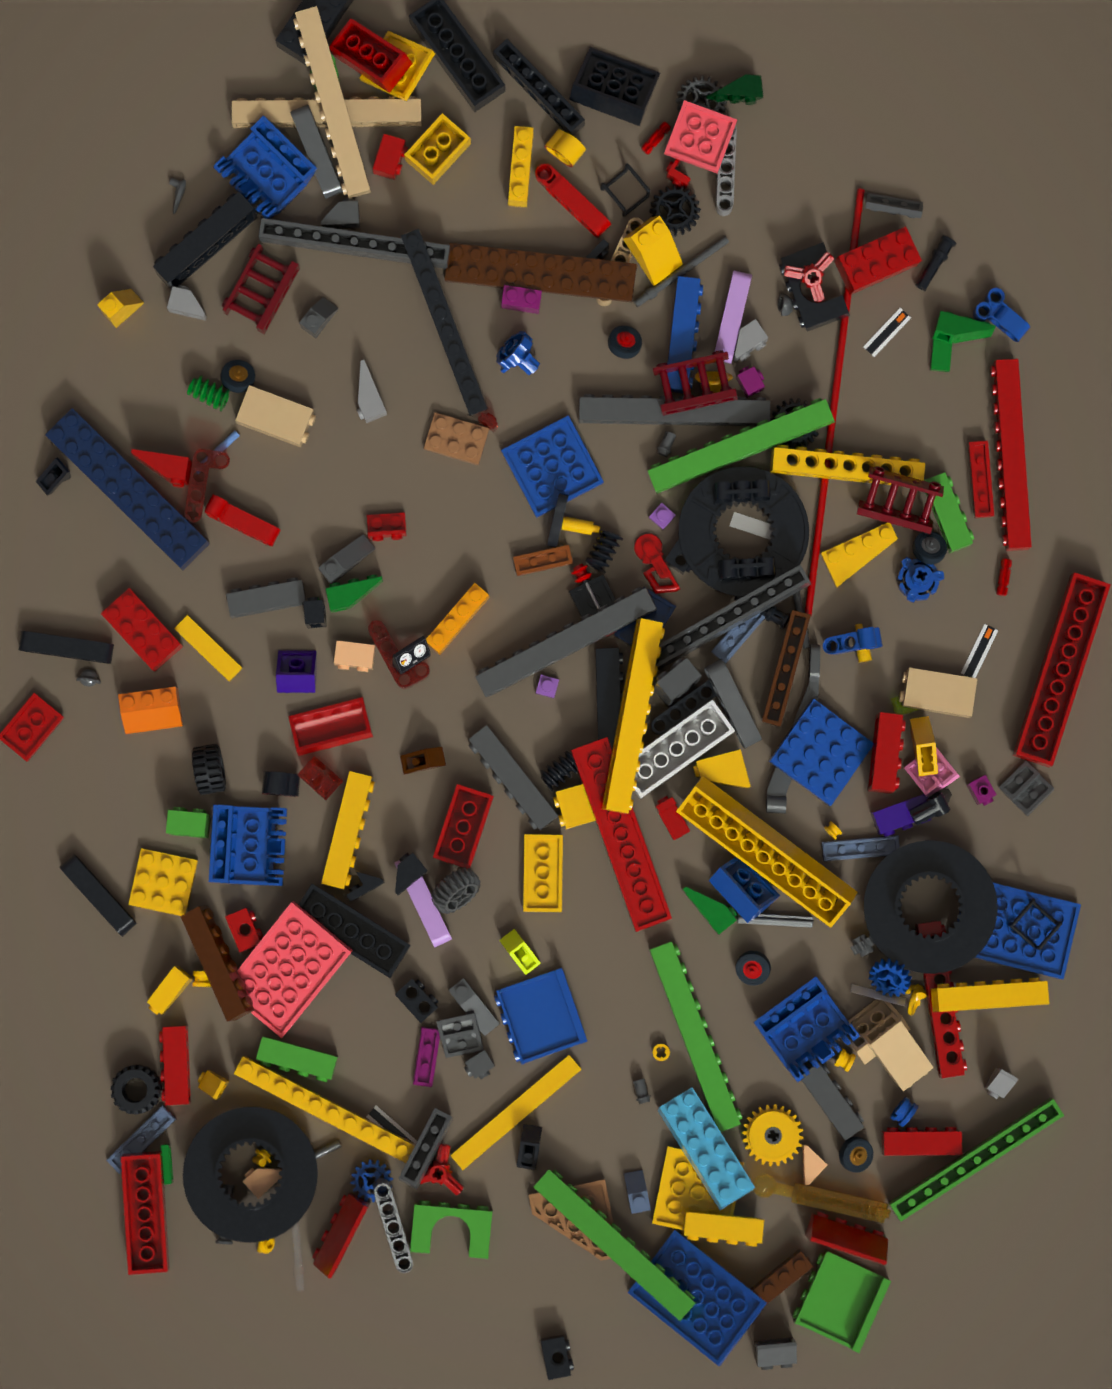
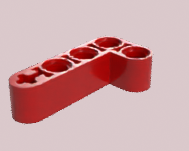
(241, 521)

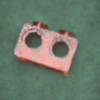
(320, 778)

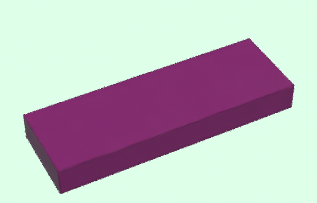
(426, 1057)

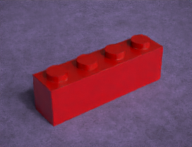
(176, 1065)
(921, 1142)

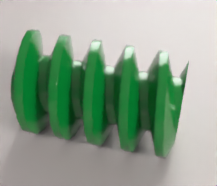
(208, 393)

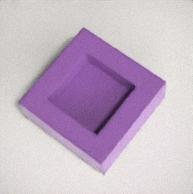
(662, 516)
(547, 686)

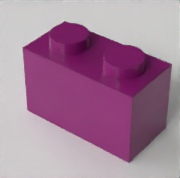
(521, 299)

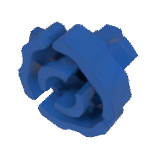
(517, 353)
(929, 574)

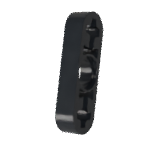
(557, 520)

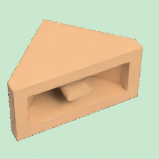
(812, 1165)

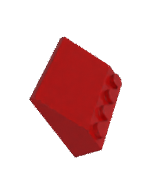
(340, 1235)
(848, 1238)

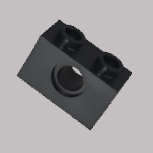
(549, 1347)

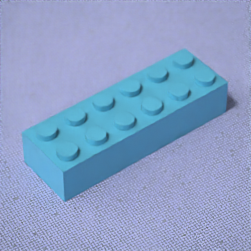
(706, 1148)

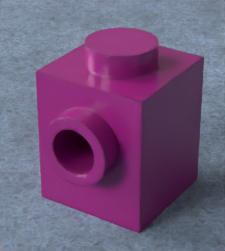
(750, 381)
(981, 790)

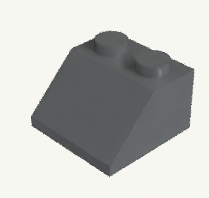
(776, 1352)

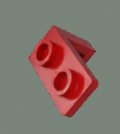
(677, 177)
(672, 820)

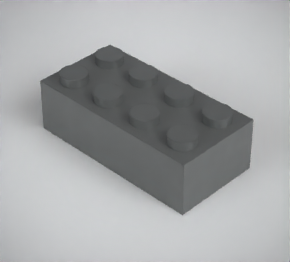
(677, 682)

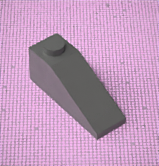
(346, 559)
(473, 1004)

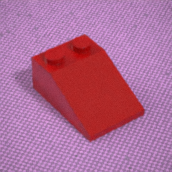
(170, 467)

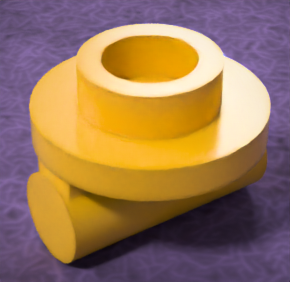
(261, 1158)
(266, 1246)

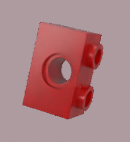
(235, 922)

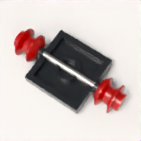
(591, 593)

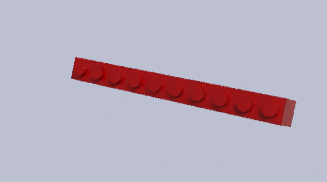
(1011, 454)

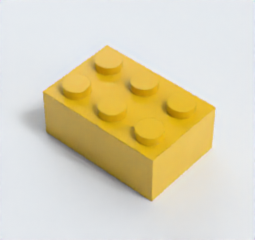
(437, 149)

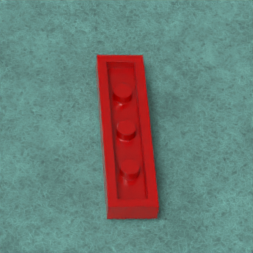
(981, 479)

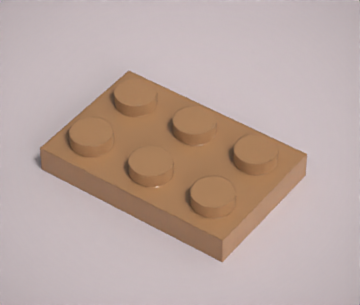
(456, 439)

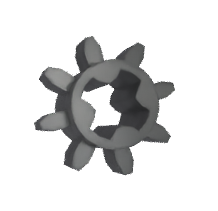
(862, 945)

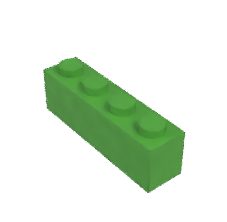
(949, 517)
(296, 1057)

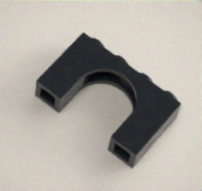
(812, 314)

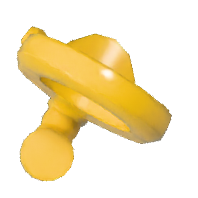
(917, 994)

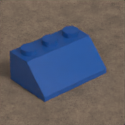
(743, 889)

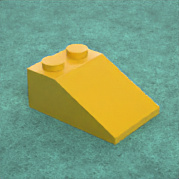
(654, 249)

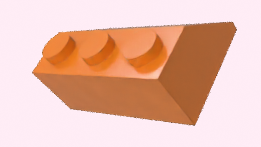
(150, 710)

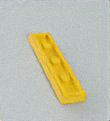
(208, 648)

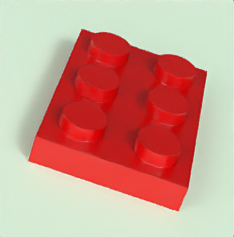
(31, 727)

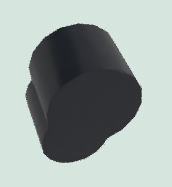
(280, 784)

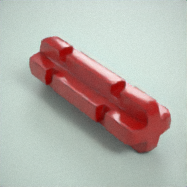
(656, 137)
(1004, 577)

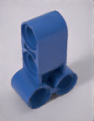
(1002, 316)
(864, 638)

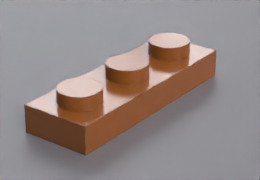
(543, 560)

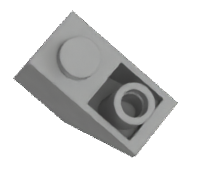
(749, 339)

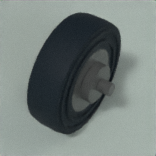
(929, 548)

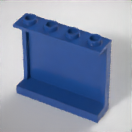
(540, 1016)

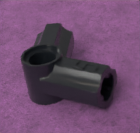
(934, 807)

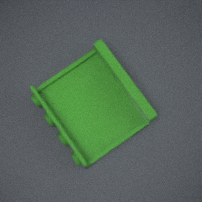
(841, 1300)

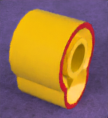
(565, 147)

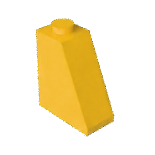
(119, 306)
(924, 746)
(724, 769)
(169, 990)

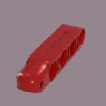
(572, 200)

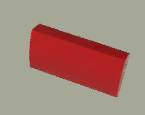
(330, 726)

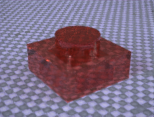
(488, 421)

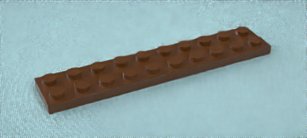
(541, 272)

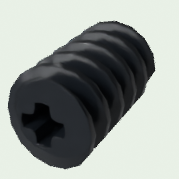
(603, 550)
(559, 771)

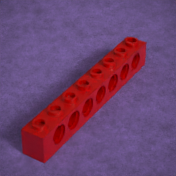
(945, 1068)

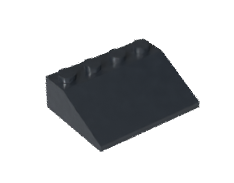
(614, 86)

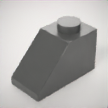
(343, 215)
(318, 317)

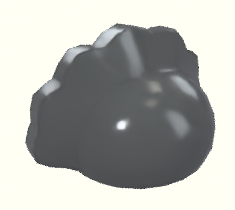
(785, 304)
(88, 678)

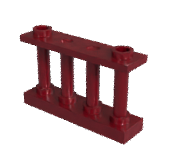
(271, 304)
(689, 401)
(904, 517)

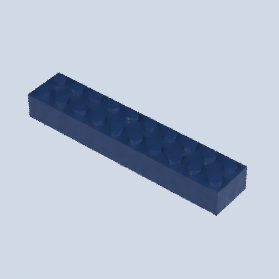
(127, 489)

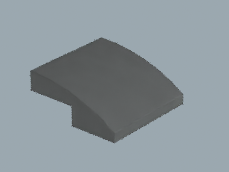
(1026, 788)
(460, 1035)

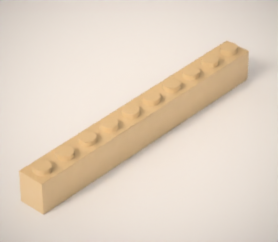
(332, 102)
(362, 112)

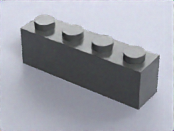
(266, 598)
(832, 1102)
(425, 1148)

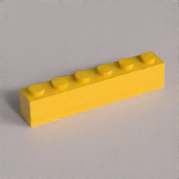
(347, 829)
(989, 996)

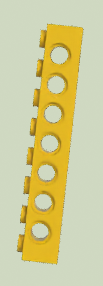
(780, 465)

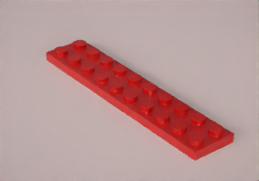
(622, 840)

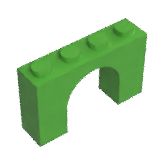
(427, 1215)

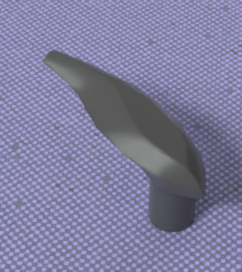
(180, 188)

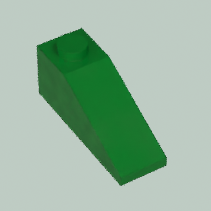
(713, 911)

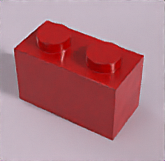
(389, 157)

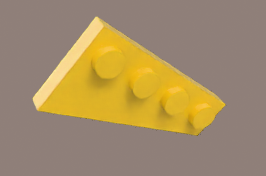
(855, 553)

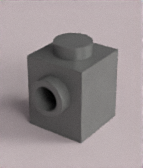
(479, 1065)

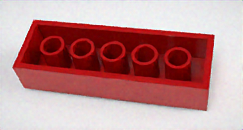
(145, 1213)

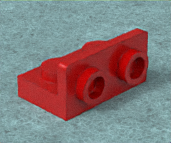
(386, 525)

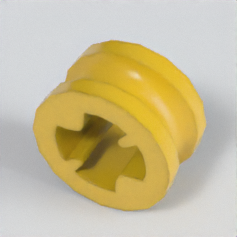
(832, 830)
(667, 1052)

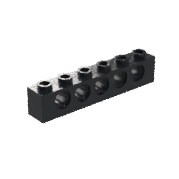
(538, 88)

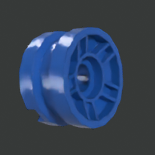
(904, 1111)

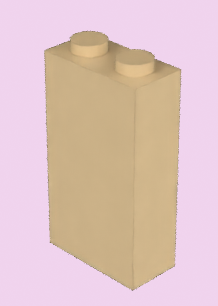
(275, 416)
(938, 692)
(898, 1052)

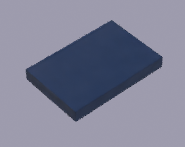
(662, 614)

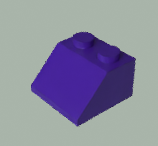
(296, 671)

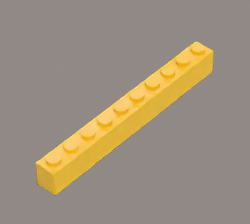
(632, 716)
(324, 1109)

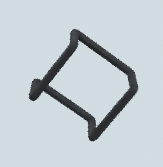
(605, 187)
(1057, 923)

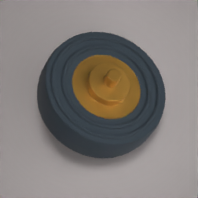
(237, 376)
(856, 1154)

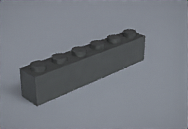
(513, 778)

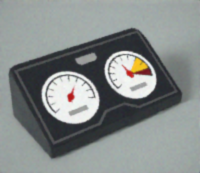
(411, 655)

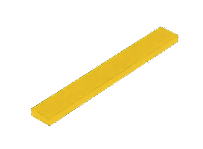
(515, 1112)

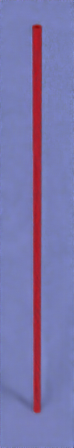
(833, 407)

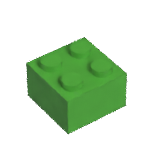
(188, 823)

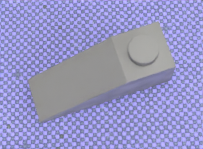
(369, 400)

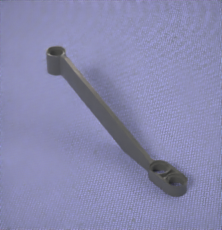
(779, 783)

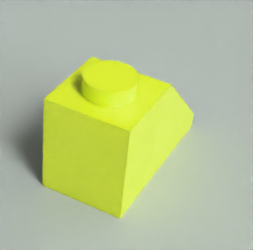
(519, 951)

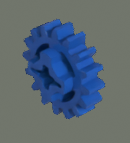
(890, 977)
(364, 1174)

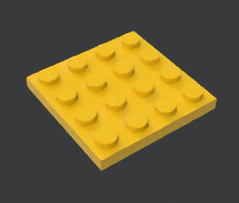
(681, 1191)

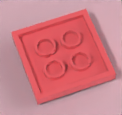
(700, 136)

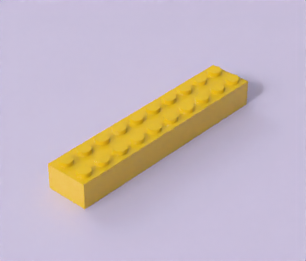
(767, 852)

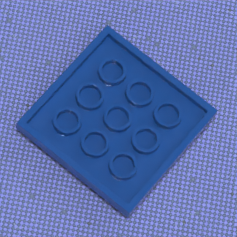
(550, 464)
(821, 752)

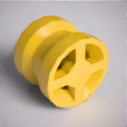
(200, 979)
(844, 1060)

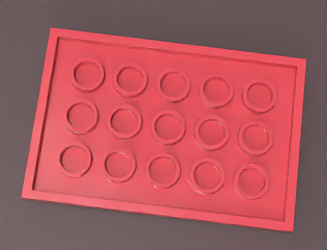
(290, 968)

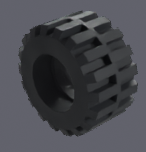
(208, 769)
(119, 1092)

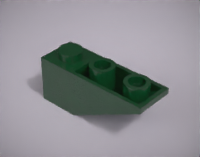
(743, 89)

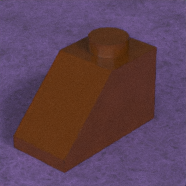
(423, 760)

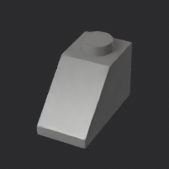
(184, 303)
(1000, 1083)

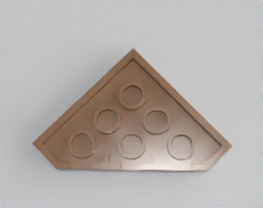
(596, 1193)

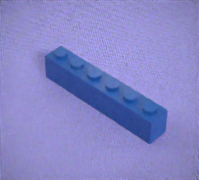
(684, 327)

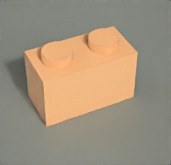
(354, 655)

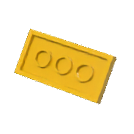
(543, 873)

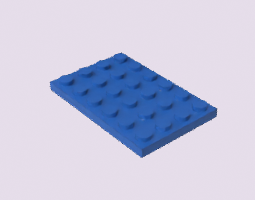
(1012, 950)
(722, 1303)

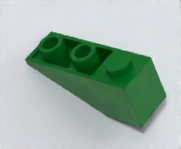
(956, 329)
(347, 595)

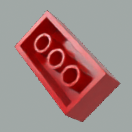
(370, 55)
(877, 260)
(141, 630)
(885, 753)
(463, 827)

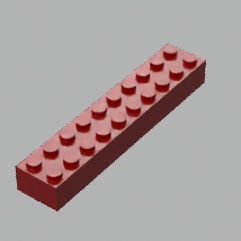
(1061, 670)

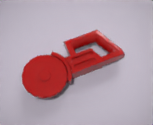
(649, 549)

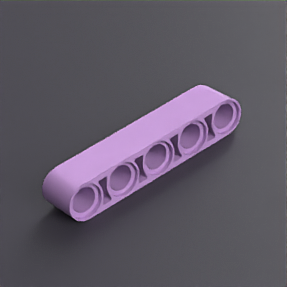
(733, 313)
(428, 912)

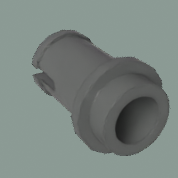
(666, 444)
(641, 1091)

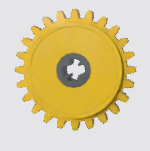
(764, 1146)

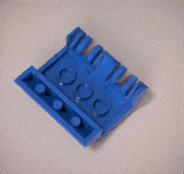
(267, 169)
(246, 845)
(805, 1028)

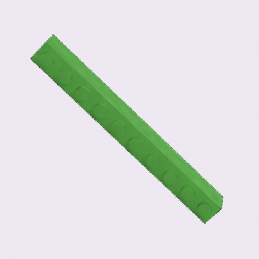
(743, 445)
(694, 1036)
(975, 1159)
(613, 1244)

